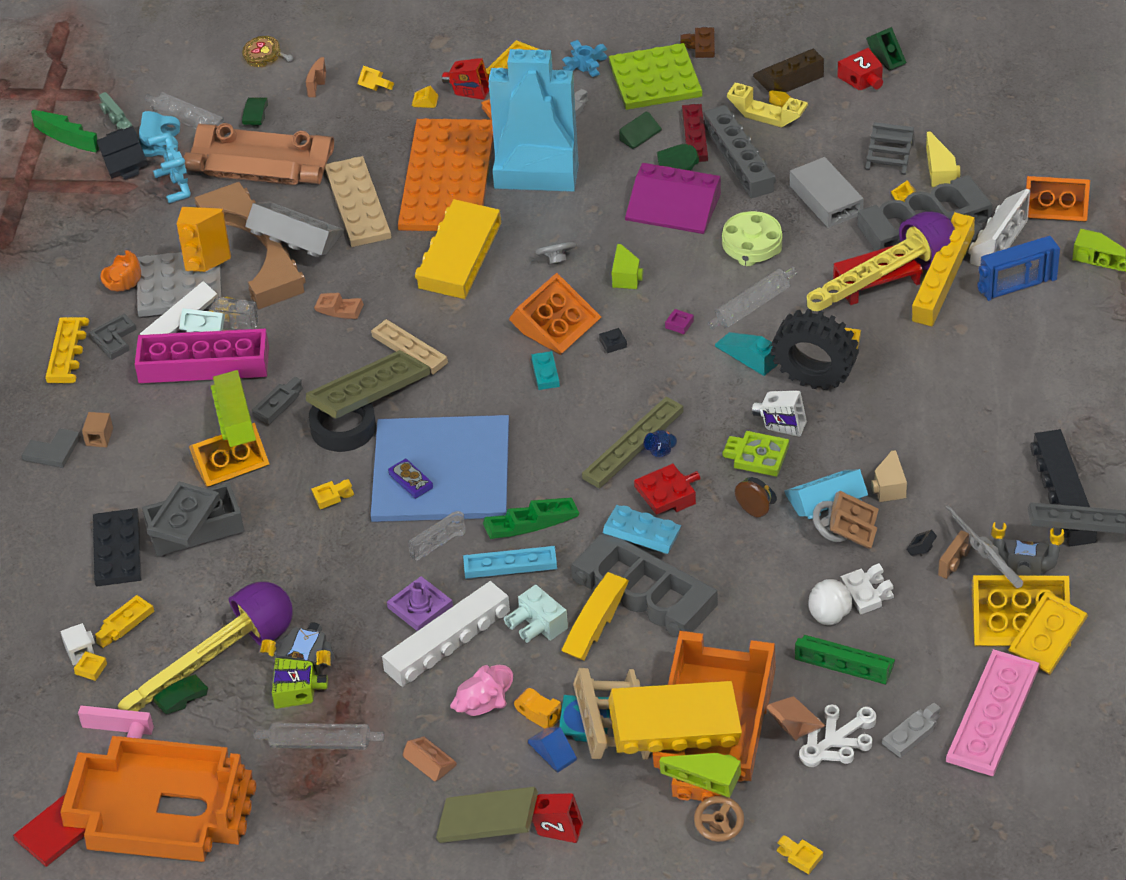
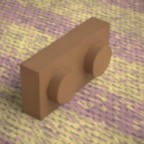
(951, 558)

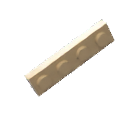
(399, 339)

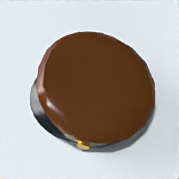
(755, 496)

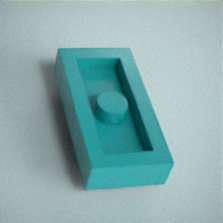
(545, 370)

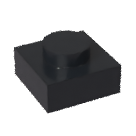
(613, 340)
(922, 543)

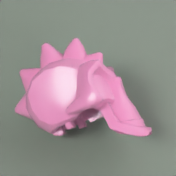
(483, 690)

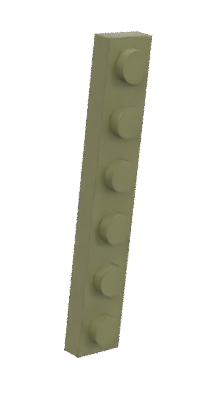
(631, 442)

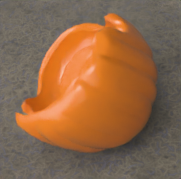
(123, 273)

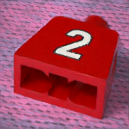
(861, 70)
(557, 817)

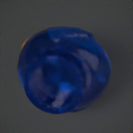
(660, 443)

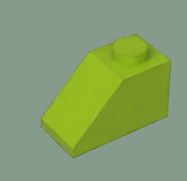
(626, 269)

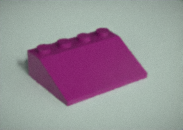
(673, 198)

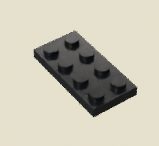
(116, 547)

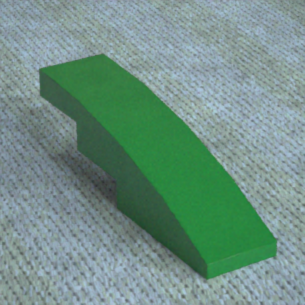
(62, 130)
(529, 519)

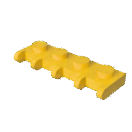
(65, 348)

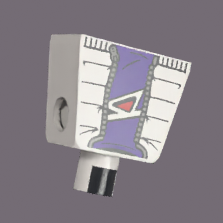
(782, 412)

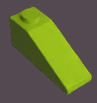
(709, 771)

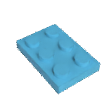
(642, 529)

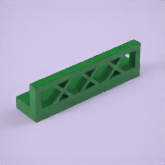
(844, 659)

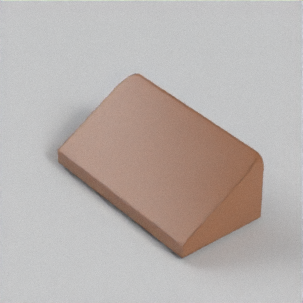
(428, 758)

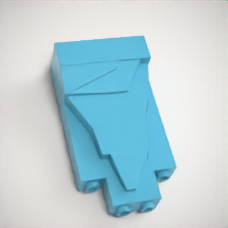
(533, 124)

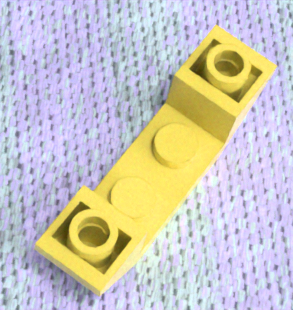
(742, 98)

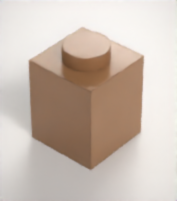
(97, 429)

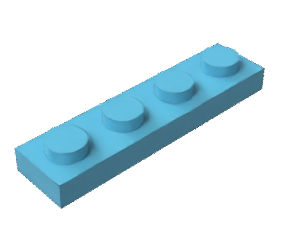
(510, 562)

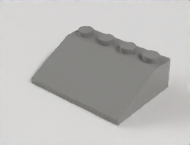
(293, 228)

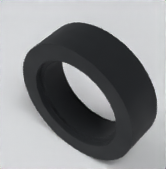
(344, 440)

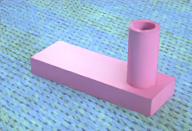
(133, 722)

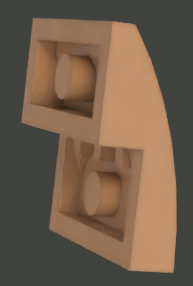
(853, 519)

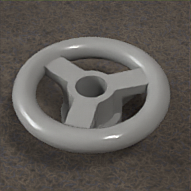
(556, 251)
(823, 525)

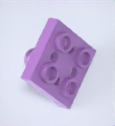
(416, 600)

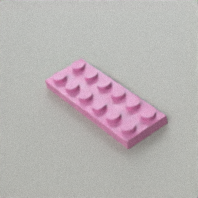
(992, 713)

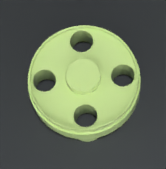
(752, 237)

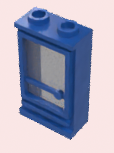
(1018, 267)

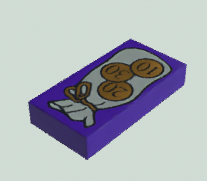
(410, 478)

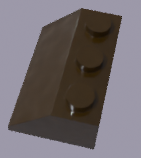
(792, 72)

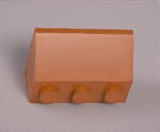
(1058, 198)

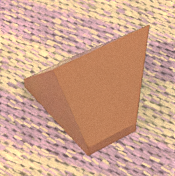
(794, 717)

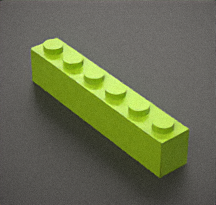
(232, 409)

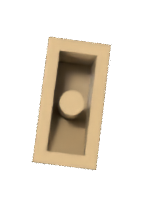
(889, 479)

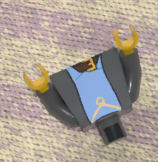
(1028, 557)
(303, 645)

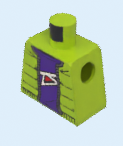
(295, 683)

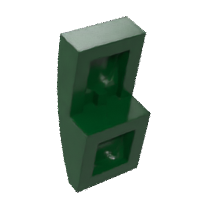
(254, 111)
(177, 694)

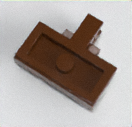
(701, 41)

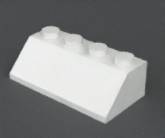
(1002, 227)

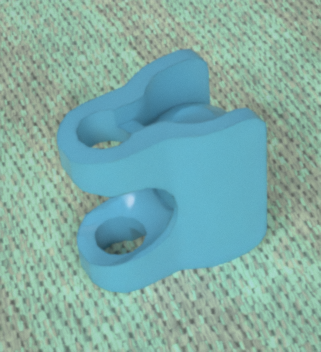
(155, 124)

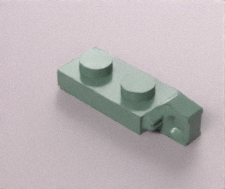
(114, 112)

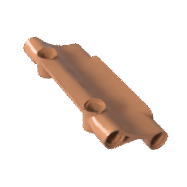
(259, 155)

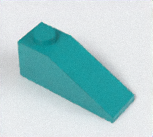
(750, 350)

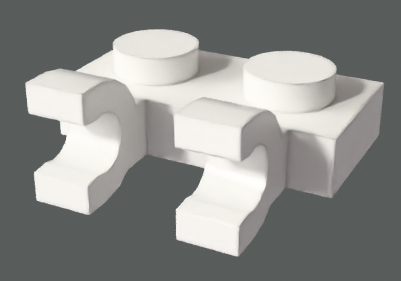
(861, 589)

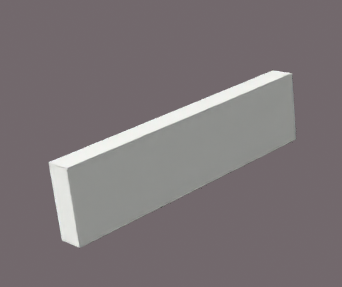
(169, 322)

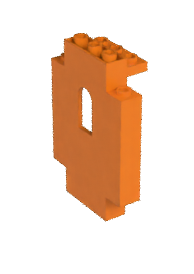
(121, 792)

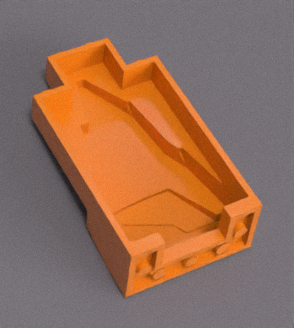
(752, 685)

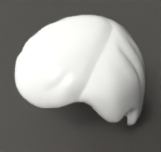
(830, 601)

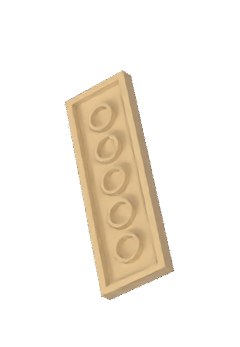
(357, 201)

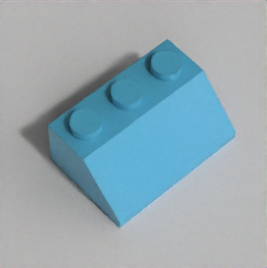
(808, 495)

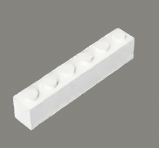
(446, 633)

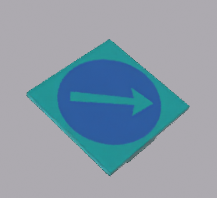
(571, 719)

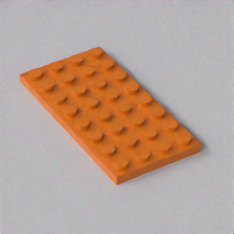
(445, 164)

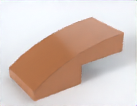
(316, 77)
(335, 306)

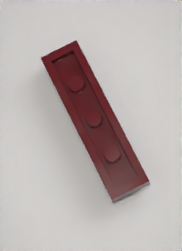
(695, 129)

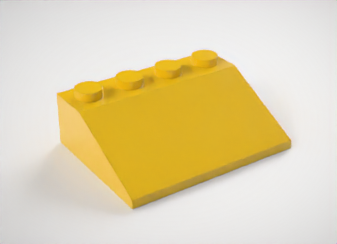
(1003, 609)

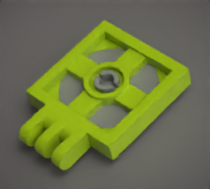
(757, 452)

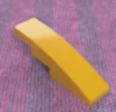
(594, 615)

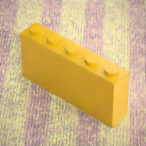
(458, 249)
(674, 717)

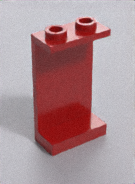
(910, 269)

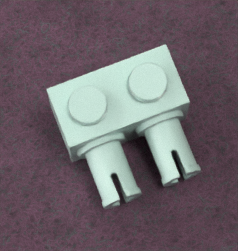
(541, 612)

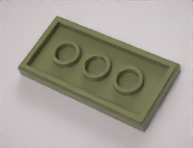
(487, 814)

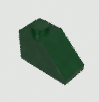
(886, 48)

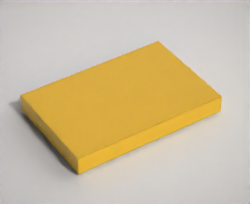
(1048, 632)

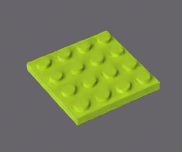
(655, 76)

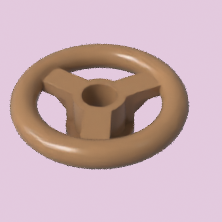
(719, 830)

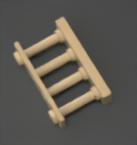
(590, 705)

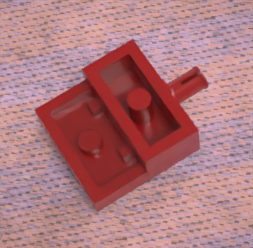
(667, 489)

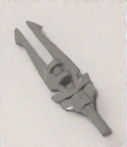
(988, 551)

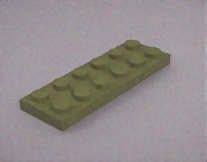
(367, 384)

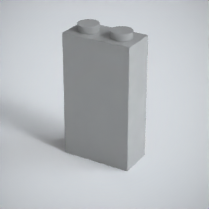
(826, 192)

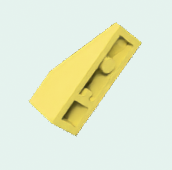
(940, 162)

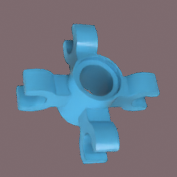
(585, 58)

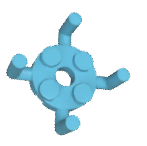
(173, 165)

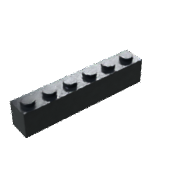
(1061, 479)

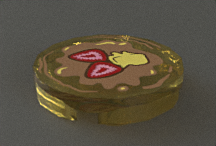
(261, 51)

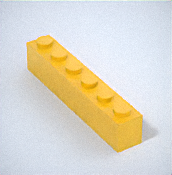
(943, 271)

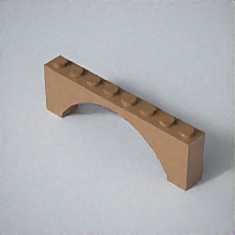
(279, 274)

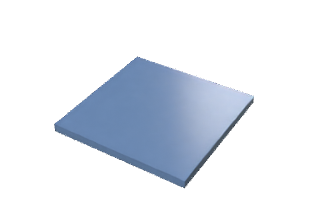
(458, 454)

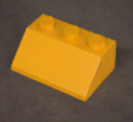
(203, 238)
(220, 462)

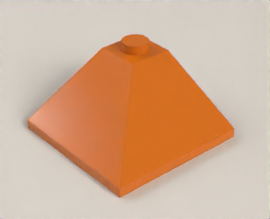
(554, 315)

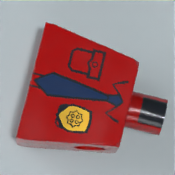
(468, 78)

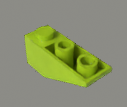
(1099, 250)

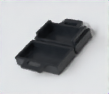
(122, 153)

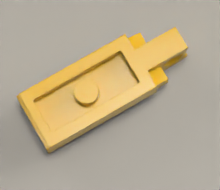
(123, 620)

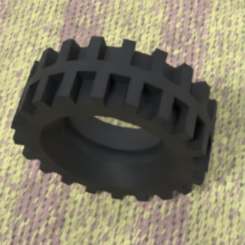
(820, 332)

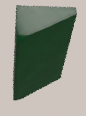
(639, 130)

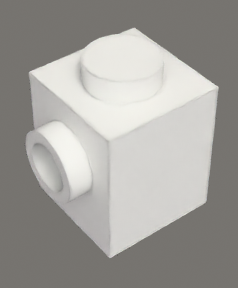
(77, 642)

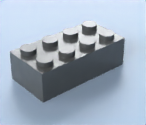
(222, 522)

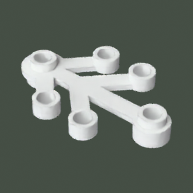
(865, 719)

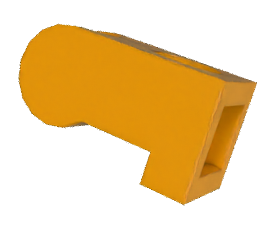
(538, 708)

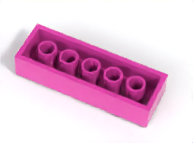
(201, 355)

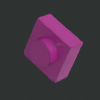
(679, 321)

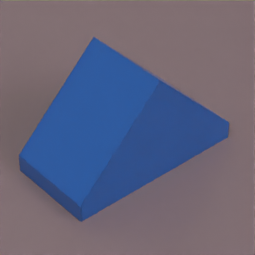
(553, 748)

